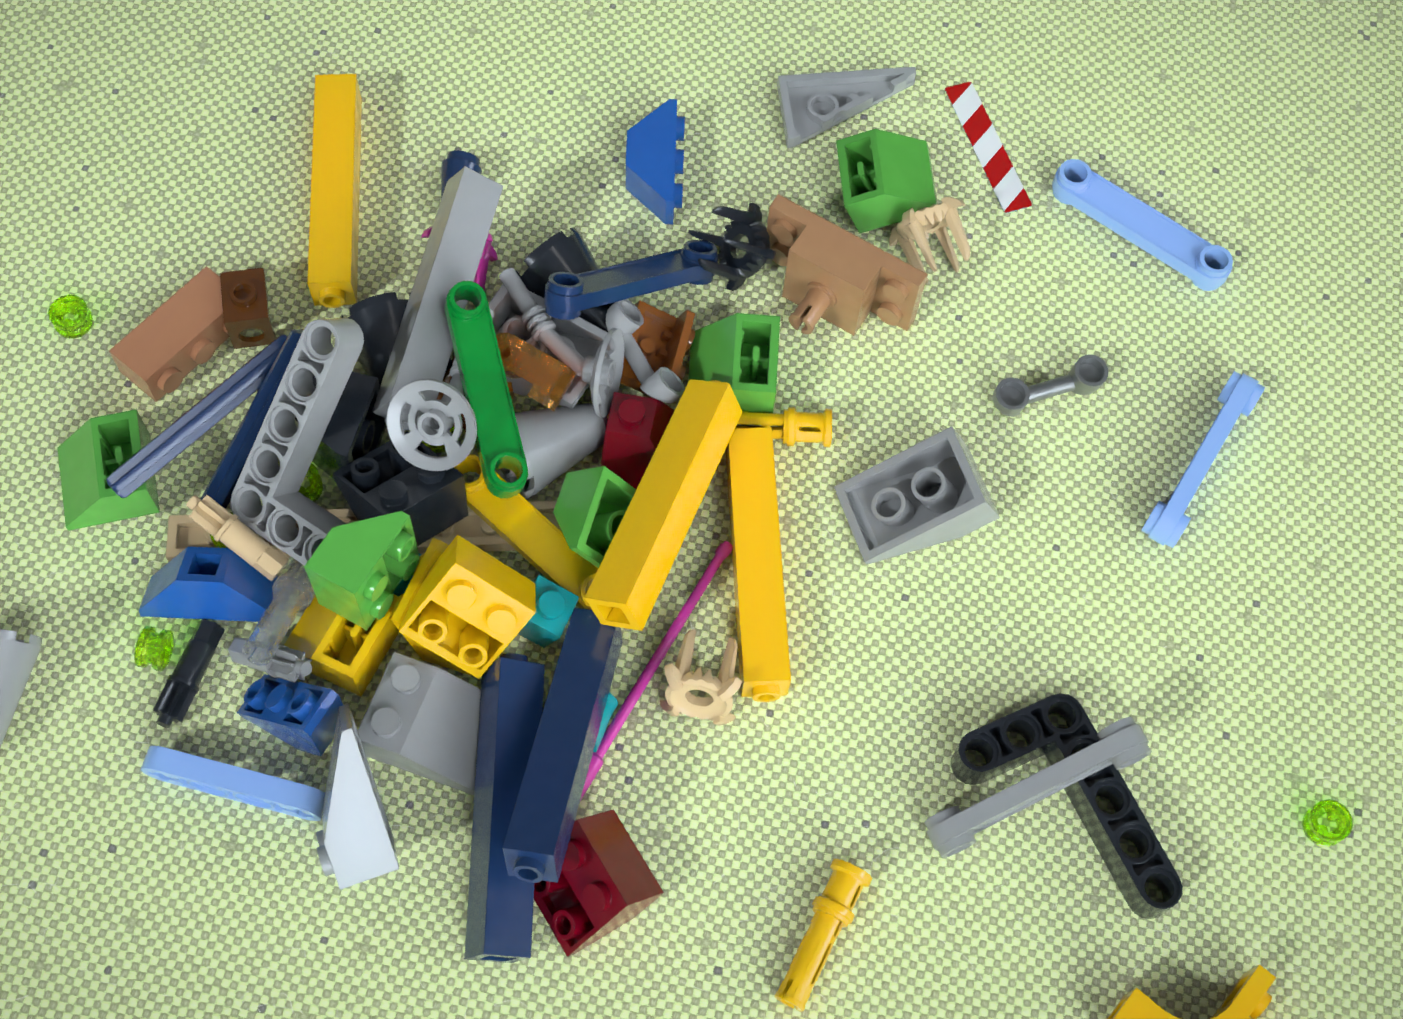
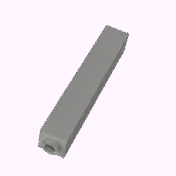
(449, 258)

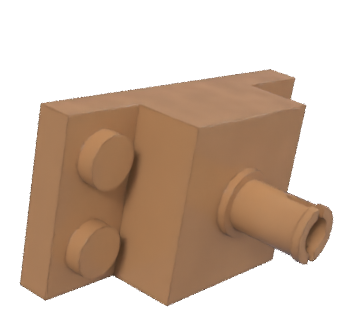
(839, 273)

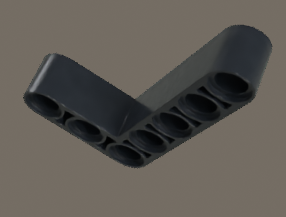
(1104, 828)

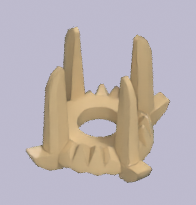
(929, 220)
(683, 680)

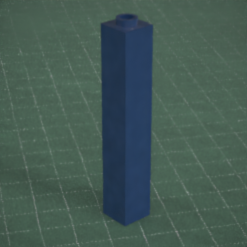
(508, 722)
(562, 750)

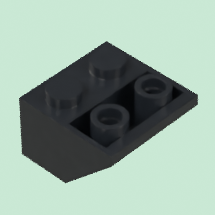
(388, 484)

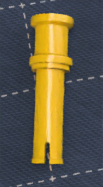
(794, 425)
(832, 913)

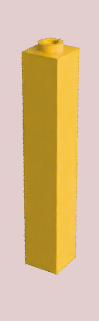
(335, 191)
(664, 505)
(757, 565)

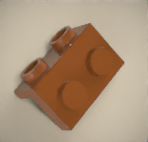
(662, 341)

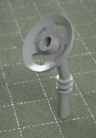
(601, 370)
(435, 422)

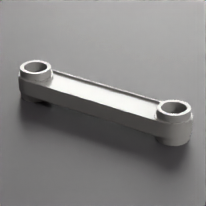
(1119, 744)

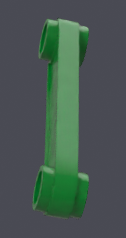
(486, 388)

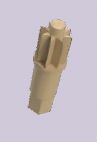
(236, 536)

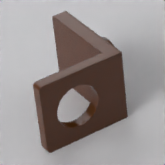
(246, 307)

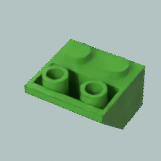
(884, 177)
(742, 353)
(90, 457)
(363, 565)

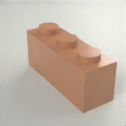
(174, 337)

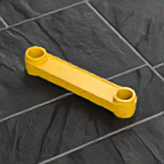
(529, 534)

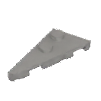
(823, 100)

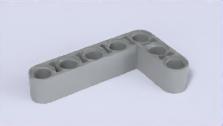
(297, 446)

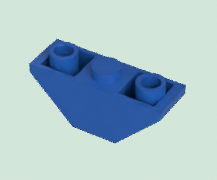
(655, 161)
(207, 586)
(293, 712)

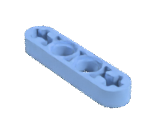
(234, 783)

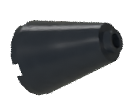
(563, 255)
(380, 322)

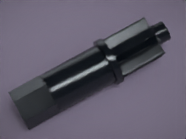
(188, 673)

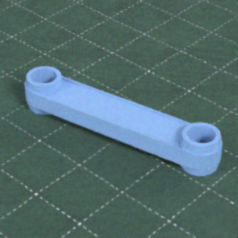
(1142, 225)
(1168, 520)

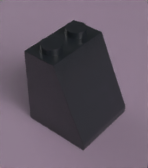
(353, 426)

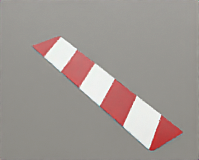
(988, 147)

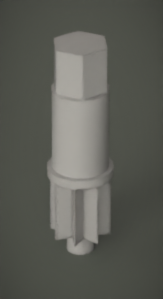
(286, 663)

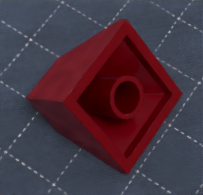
(633, 435)

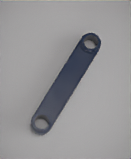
(571, 293)

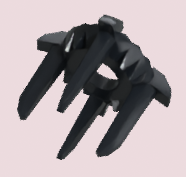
(757, 250)

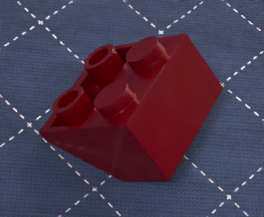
(599, 884)

